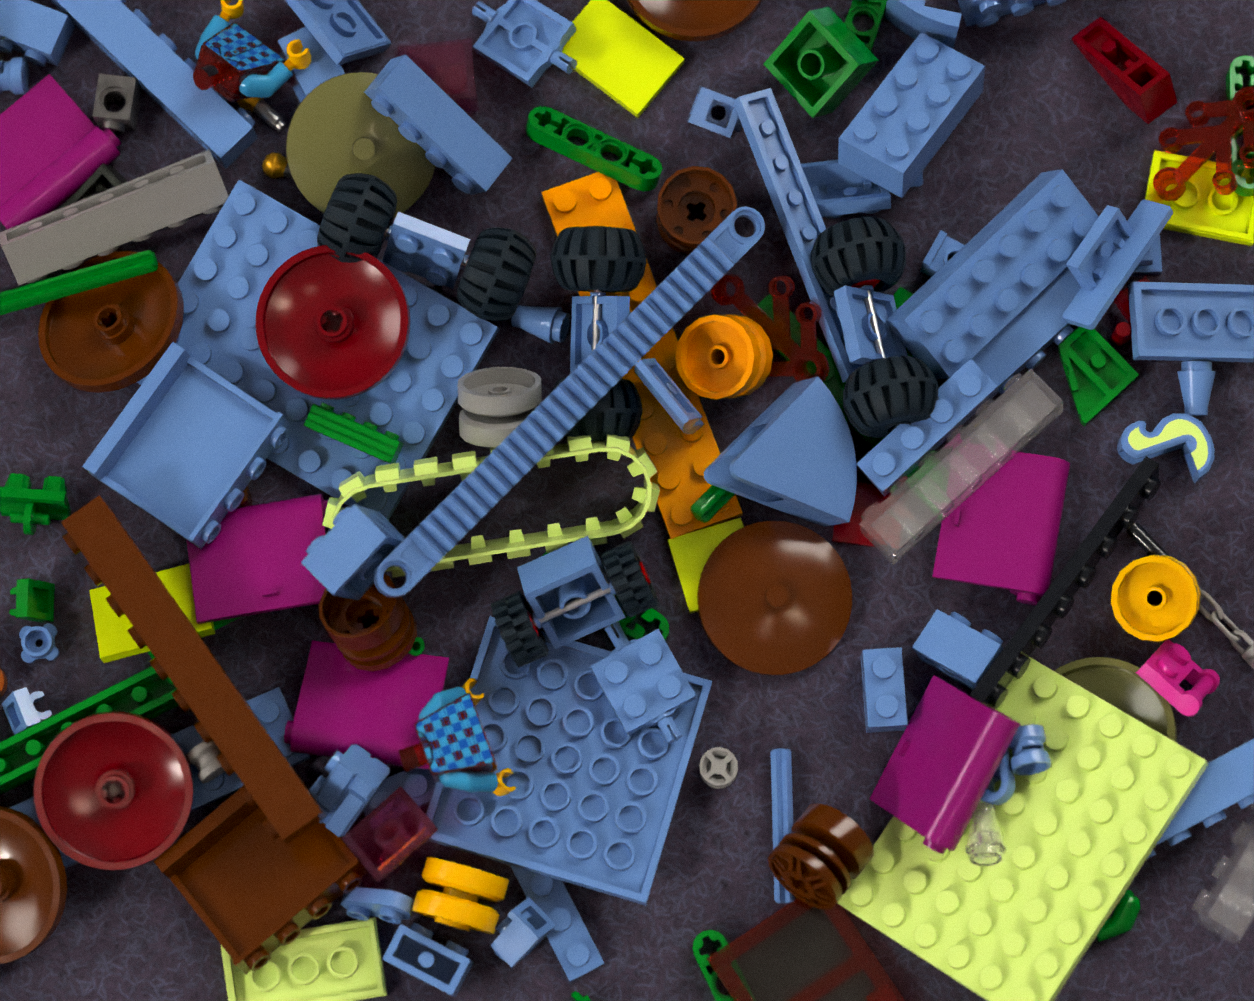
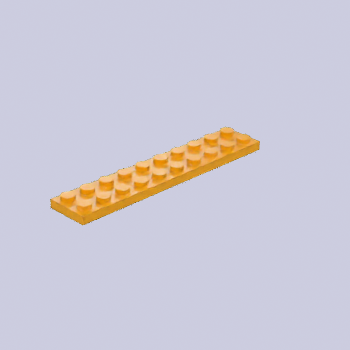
(676, 455)

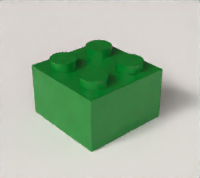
(820, 62)

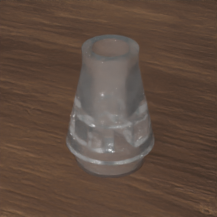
(984, 837)

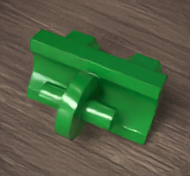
(34, 506)

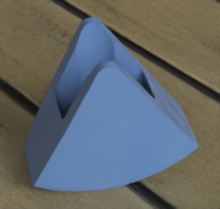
(794, 457)

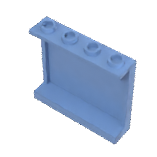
(187, 446)

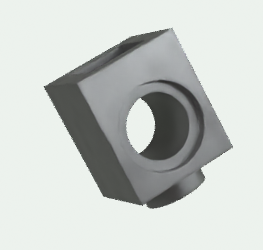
(115, 88)

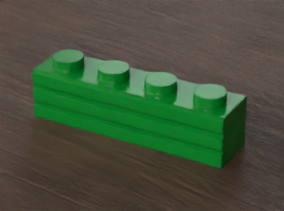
(359, 436)

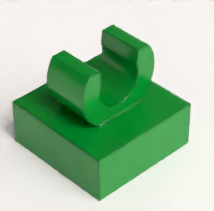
(34, 600)

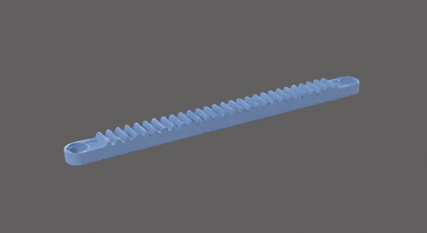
(569, 402)

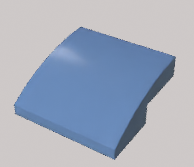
(914, 18)
(669, 395)

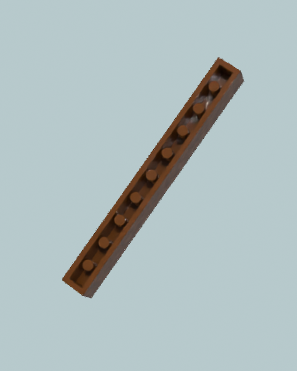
(193, 670)

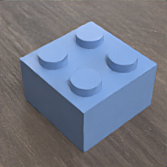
(352, 551)

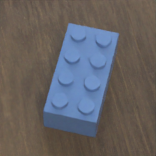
(911, 114)

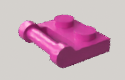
(1172, 665)

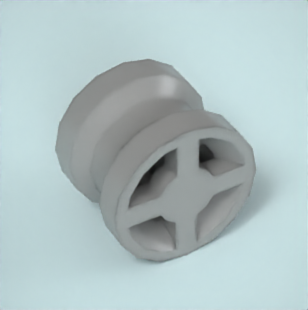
(205, 760)
(723, 764)

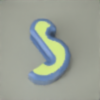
(1170, 434)

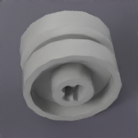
(496, 403)

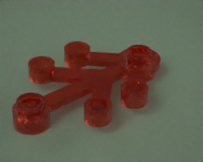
(1213, 140)
(779, 329)

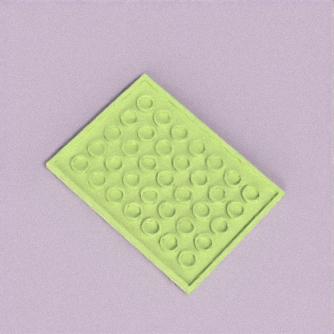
(1068, 856)

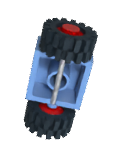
(571, 597)

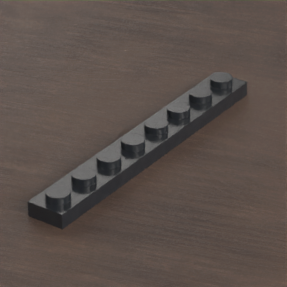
(1077, 573)

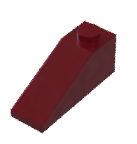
(1127, 70)

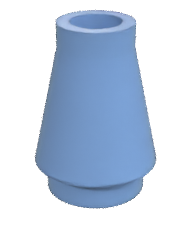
(543, 322)
(1196, 386)

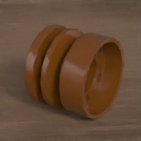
(692, 190)
(371, 630)
(821, 856)

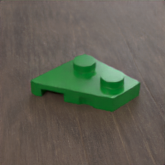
(1093, 372)

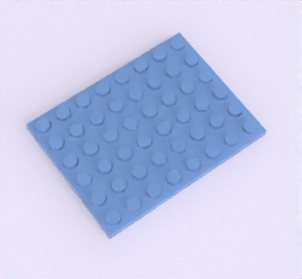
(219, 331)

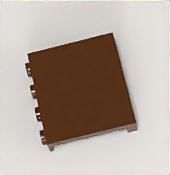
(257, 888)

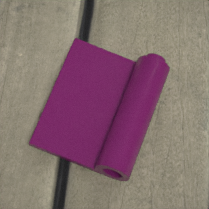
(47, 152)
(1007, 529)
(258, 560)
(361, 706)
(944, 764)

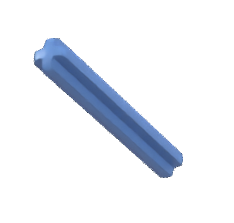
(781, 808)

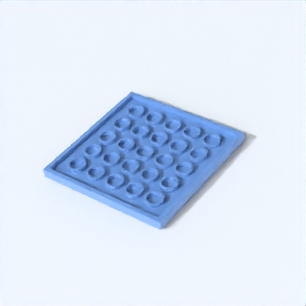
(586, 793)

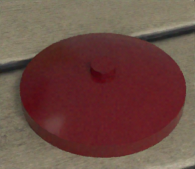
(332, 323)
(113, 790)

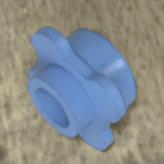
(29, 637)

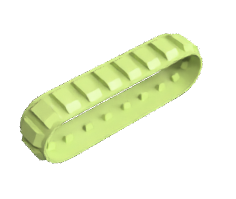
(517, 543)

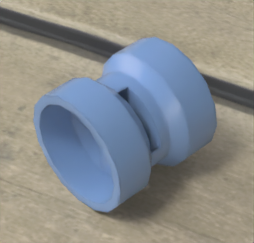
(14, 75)
(1029, 751)

